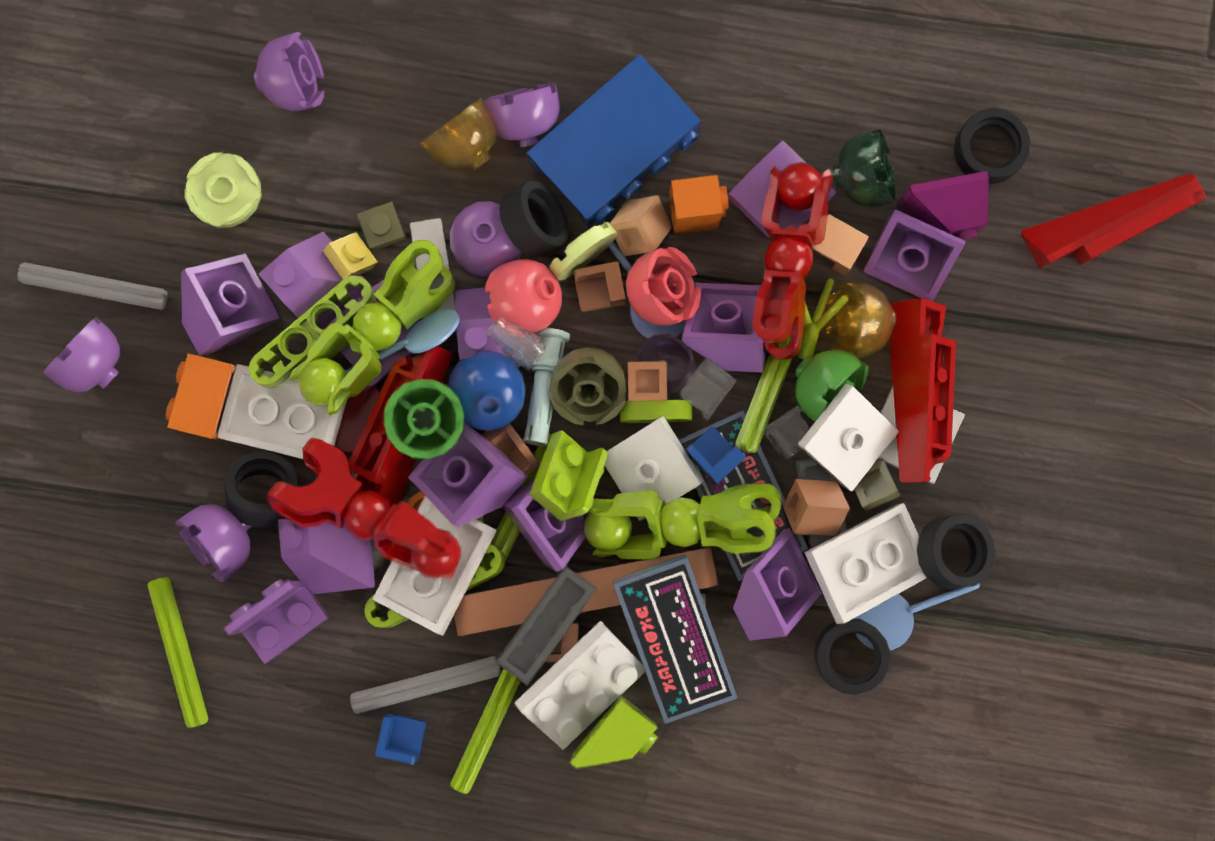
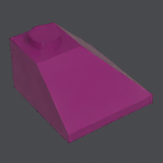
(950, 204)

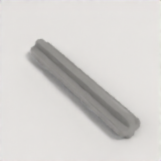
(92, 286)
(425, 684)

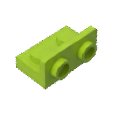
(567, 477)

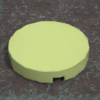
(222, 190)
(583, 250)

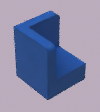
(714, 455)
(401, 738)

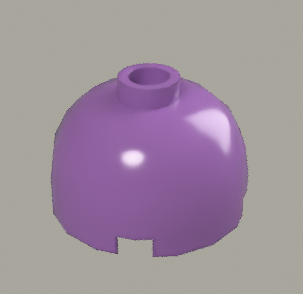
(288, 73)
(525, 113)
(480, 239)
(86, 359)
(216, 538)

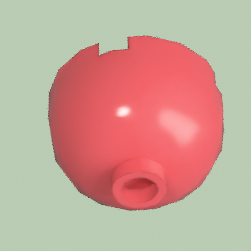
(663, 287)
(524, 294)

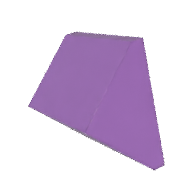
(913, 255)
(549, 537)

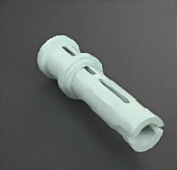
(540, 404)

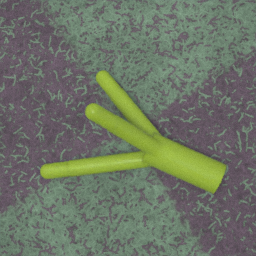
(813, 326)

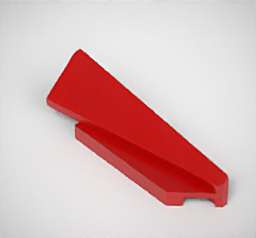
(1111, 222)
(922, 387)
(375, 457)

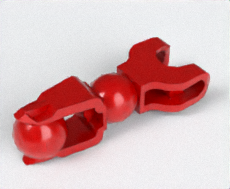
(789, 255)
(339, 500)

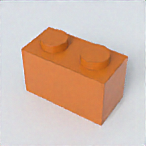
(697, 204)
(200, 396)

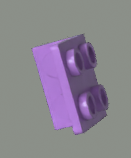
(278, 619)

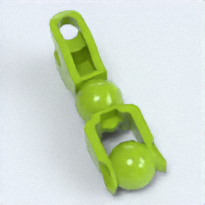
(376, 327)
(717, 521)

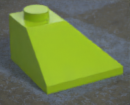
(616, 736)

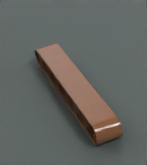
(514, 603)

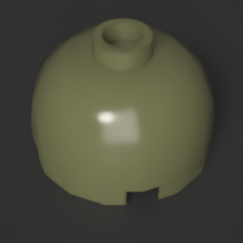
(588, 386)

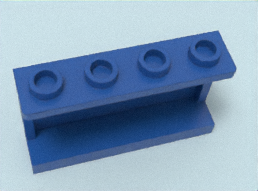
(615, 141)

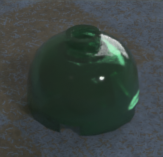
(866, 170)

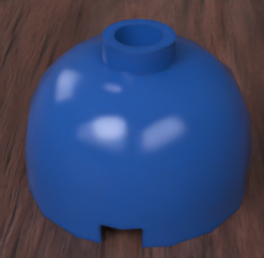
(488, 390)

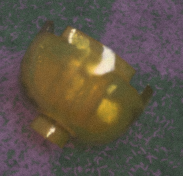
(463, 139)
(863, 322)

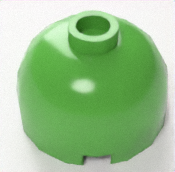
(824, 377)
(423, 419)

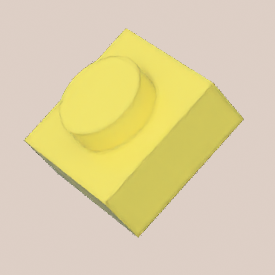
(350, 256)

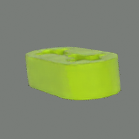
(652, 410)

